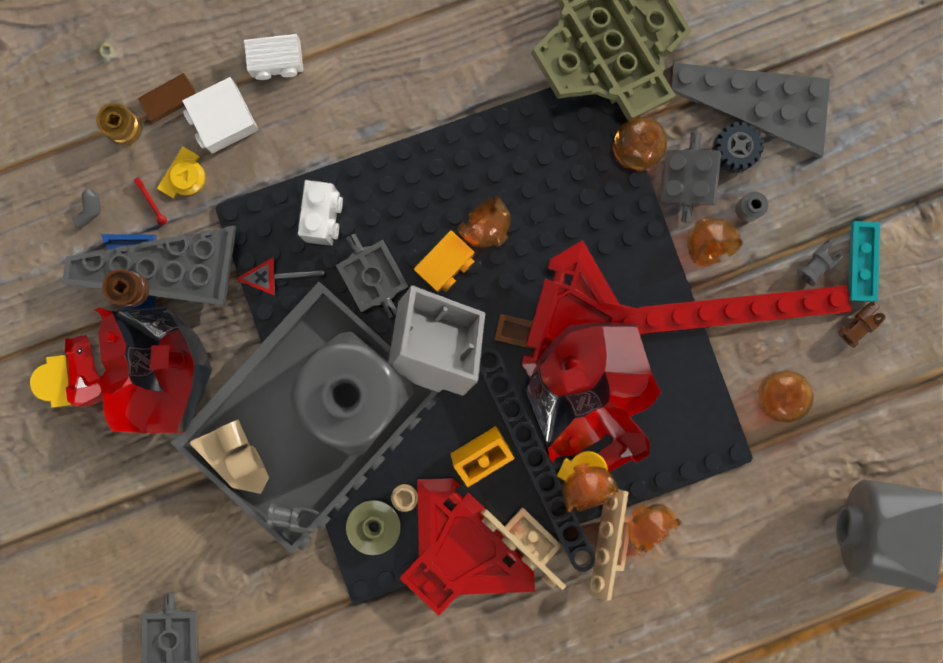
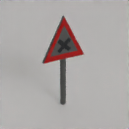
(263, 276)

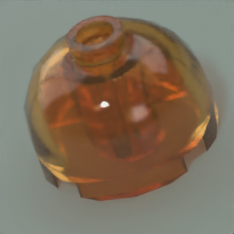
(640, 143)
(487, 224)
(711, 240)
(785, 396)
(588, 487)
(651, 526)

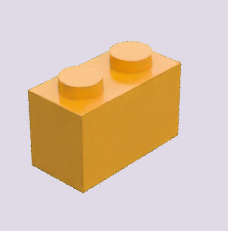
(445, 262)
(481, 456)

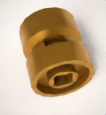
(119, 124)

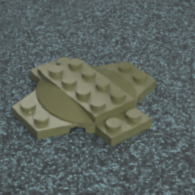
(613, 51)

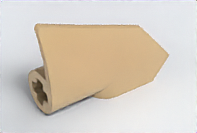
(233, 457)

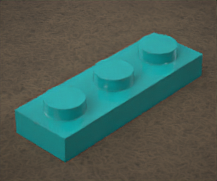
(864, 261)

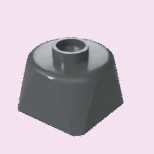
(379, 390)
(892, 534)

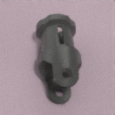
(819, 263)
(288, 518)

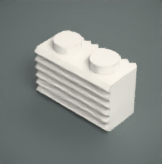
(273, 56)

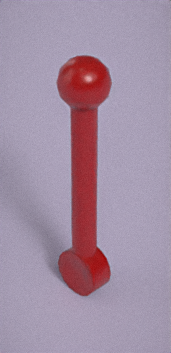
(161, 219)

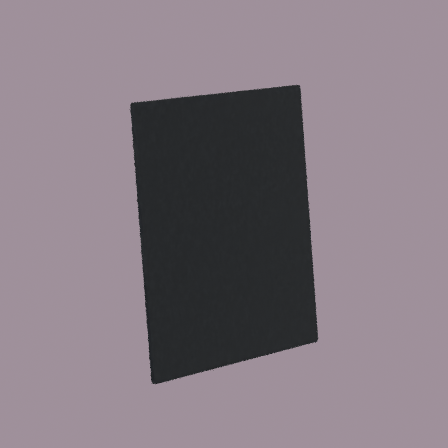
(561, 186)

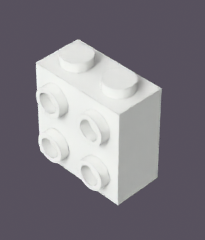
(219, 115)
(319, 213)

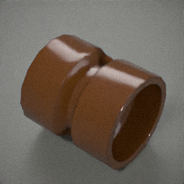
(125, 288)

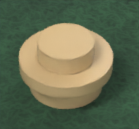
(404, 497)

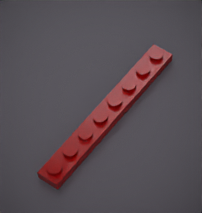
(746, 309)

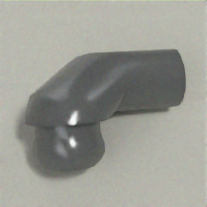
(91, 208)

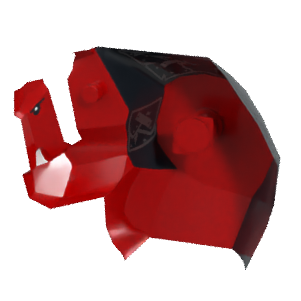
(151, 372)
(593, 390)

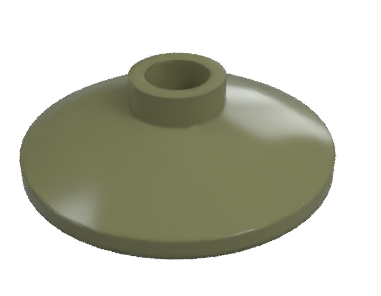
(363, 537)

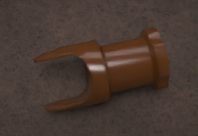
(862, 324)

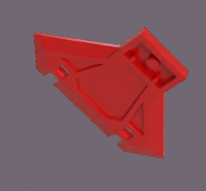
(579, 302)
(459, 550)

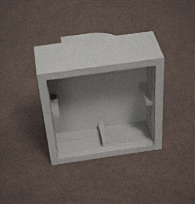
(437, 341)

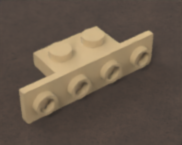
(530, 539)
(610, 546)

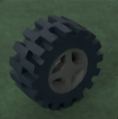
(743, 139)

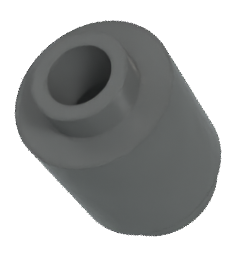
(746, 212)

